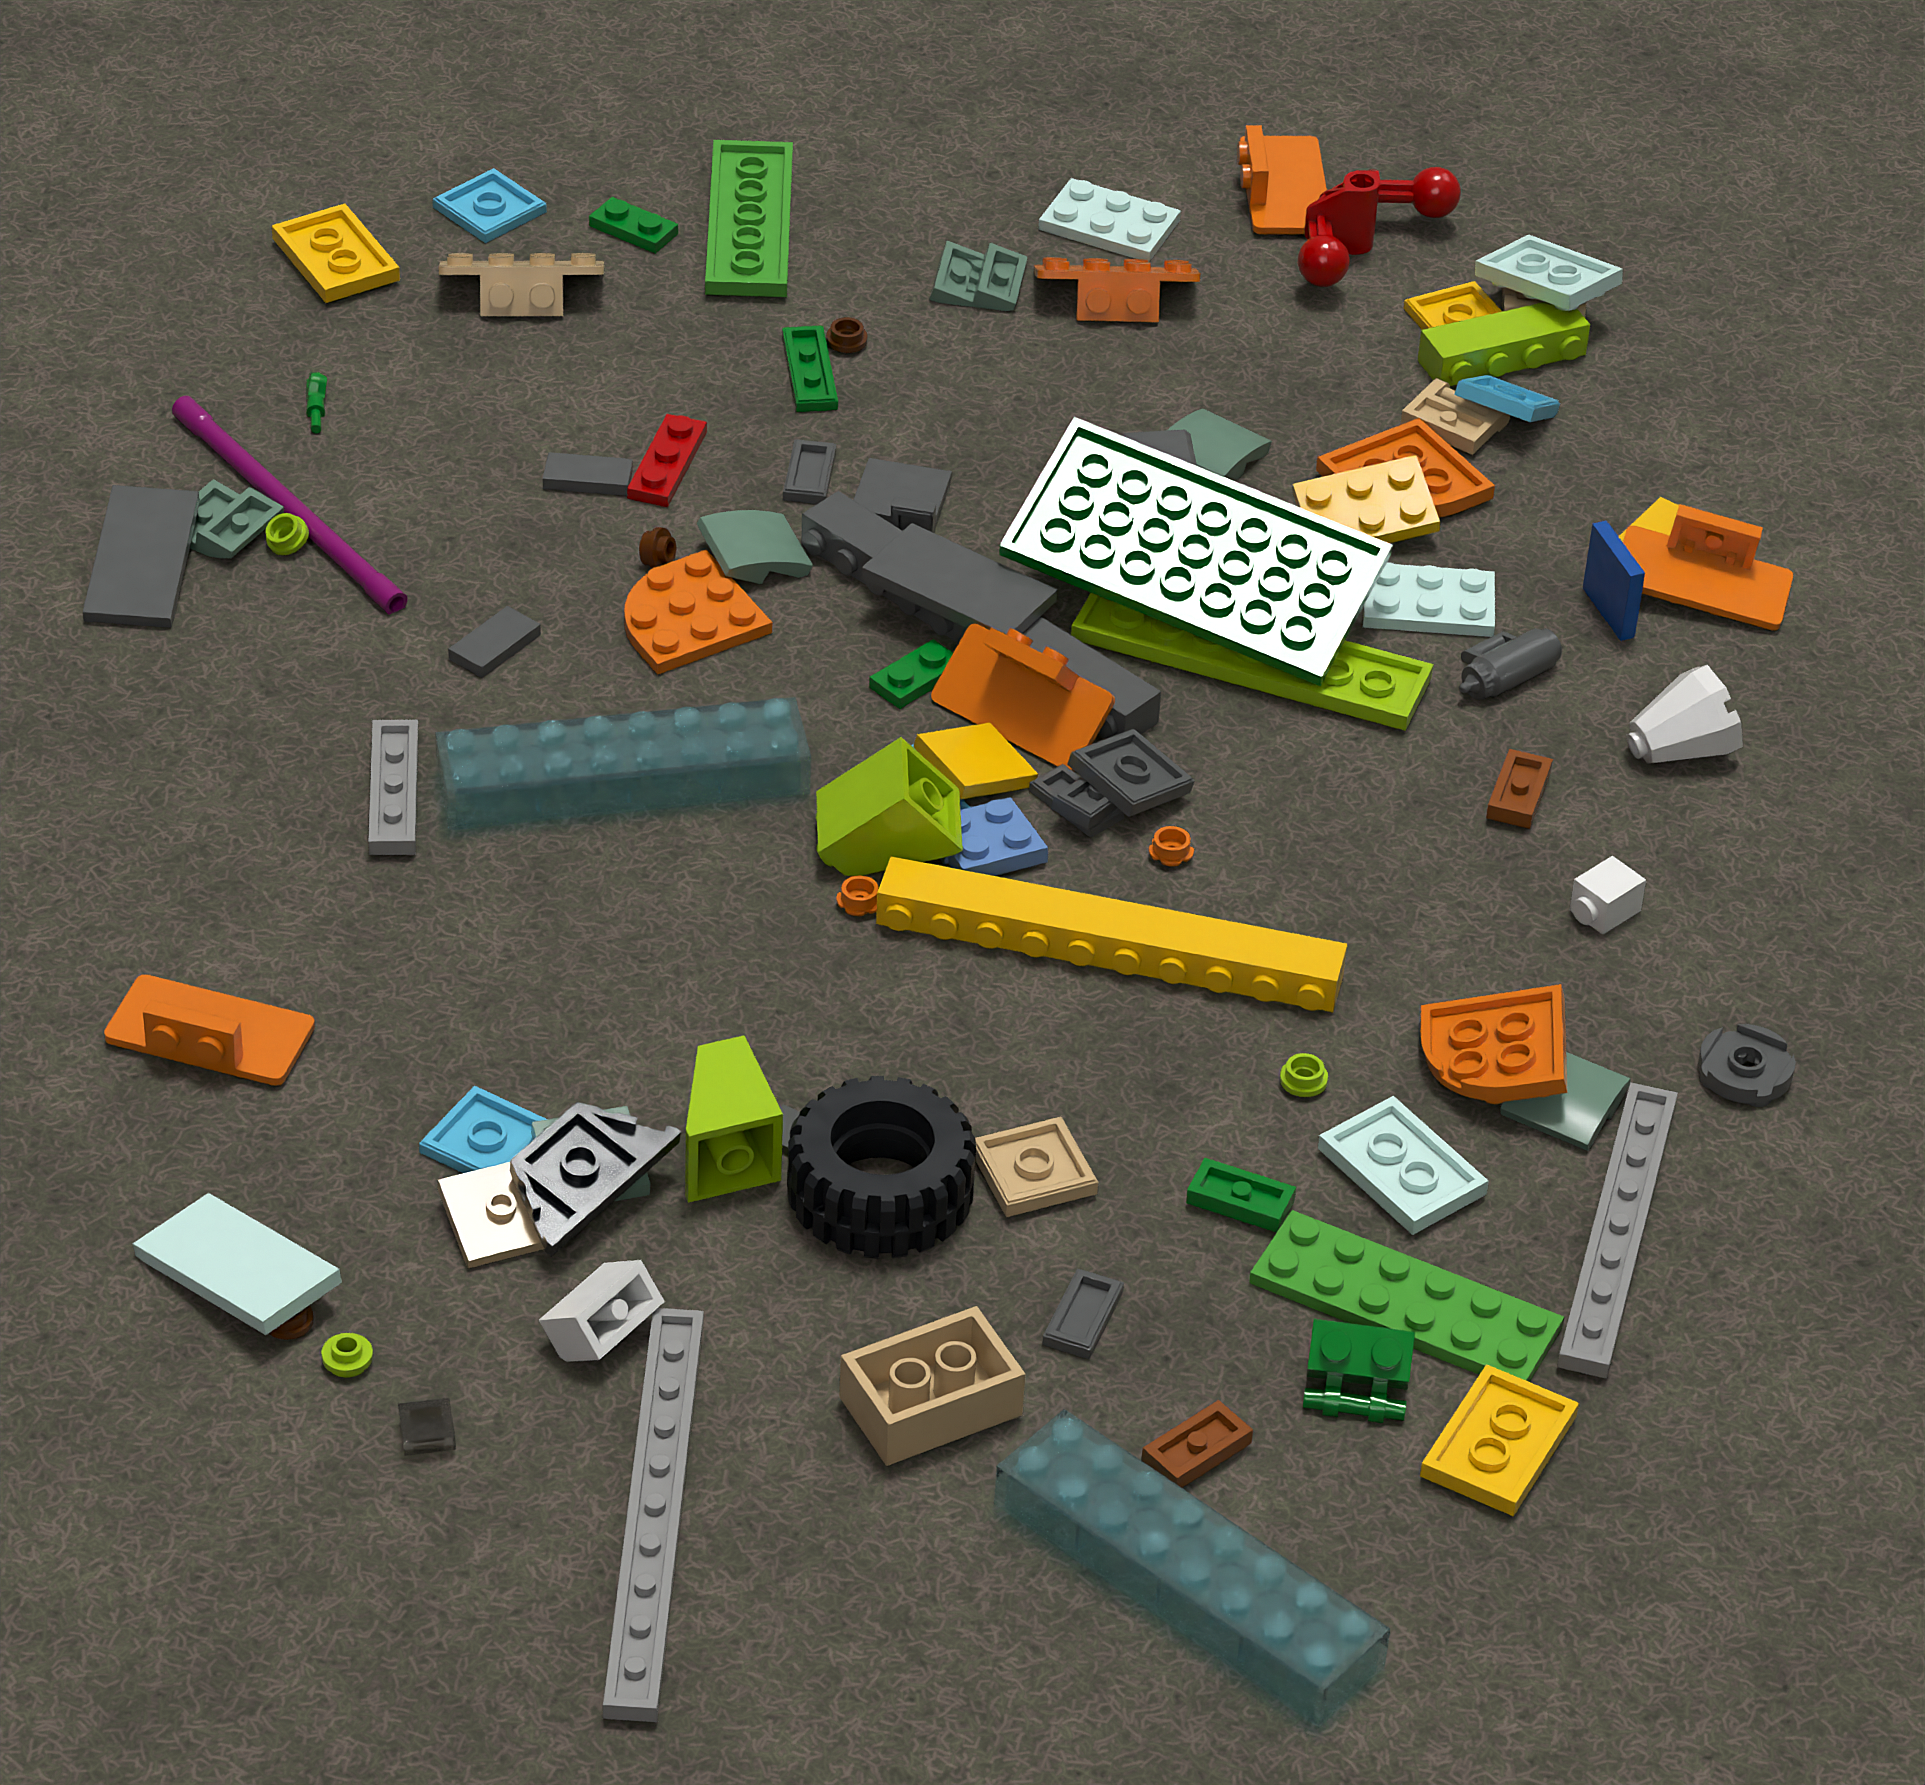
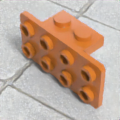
(1279, 179)
(1117, 292)
(1711, 568)
(1022, 693)
(210, 1029)

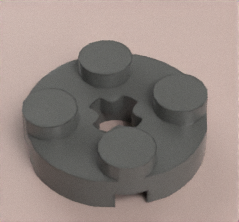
(1723, 1071)

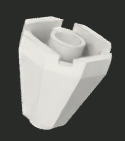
(1686, 721)

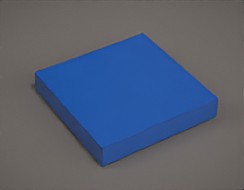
(1613, 580)

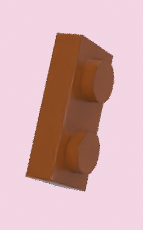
(1519, 788)
(1198, 1444)

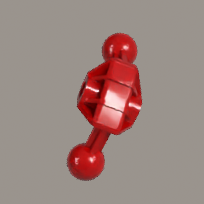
(1346, 215)

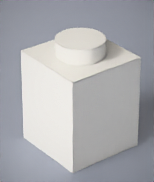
(1607, 895)

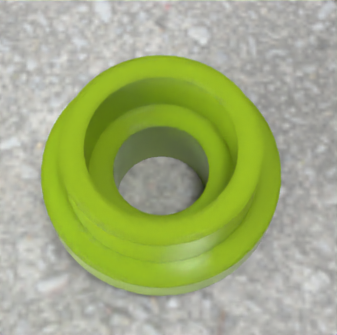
(286, 534)
(1304, 1075)
(347, 1363)

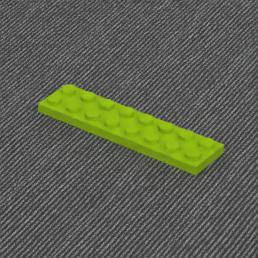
(1359, 683)

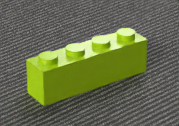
(1503, 342)

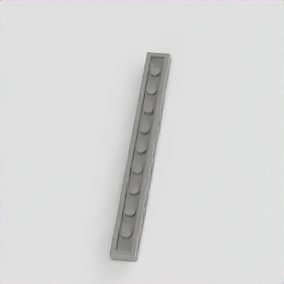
(653, 1517)

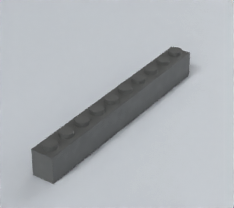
(853, 535)

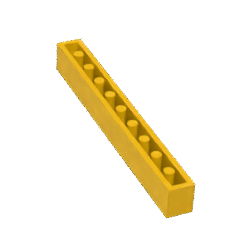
(1111, 934)

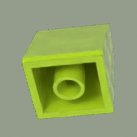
(887, 809)
(731, 1123)

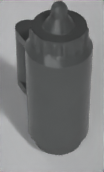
(1508, 662)

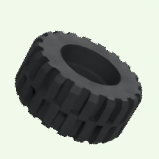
(874, 1209)

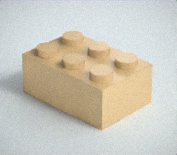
(931, 1385)

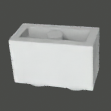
(601, 1311)

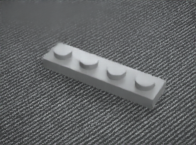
(393, 787)

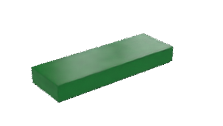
(809, 368)

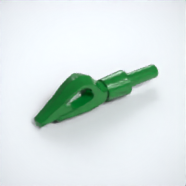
(315, 397)

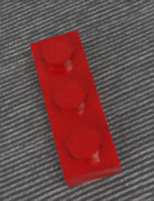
(667, 460)

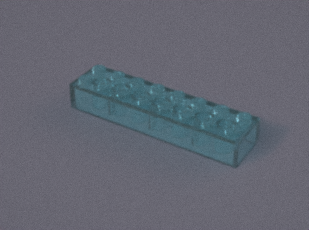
(622, 763)
(1192, 1567)

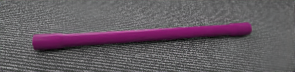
(375, 584)

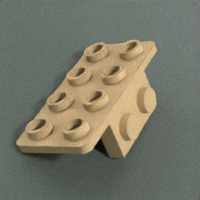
(521, 286)

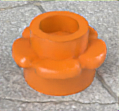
(1171, 846)
(858, 895)

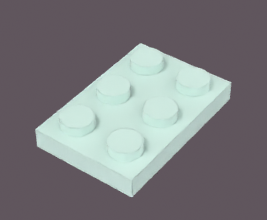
(1109, 219)
(1548, 272)
(1432, 600)
(1403, 1165)

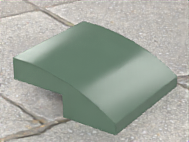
(978, 279)
(1221, 444)
(230, 519)
(753, 544)
(1581, 1112)

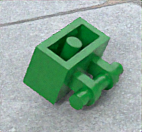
(1363, 1357)

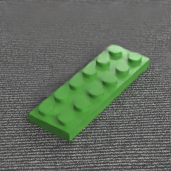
(749, 218)
(1392, 1290)

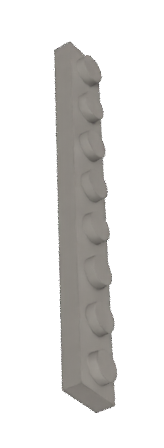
(1617, 1231)

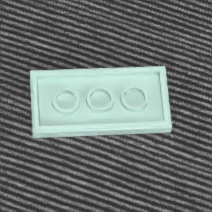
(237, 1263)

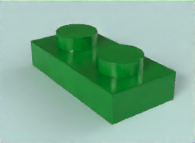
(633, 225)
(911, 674)
(1241, 1195)

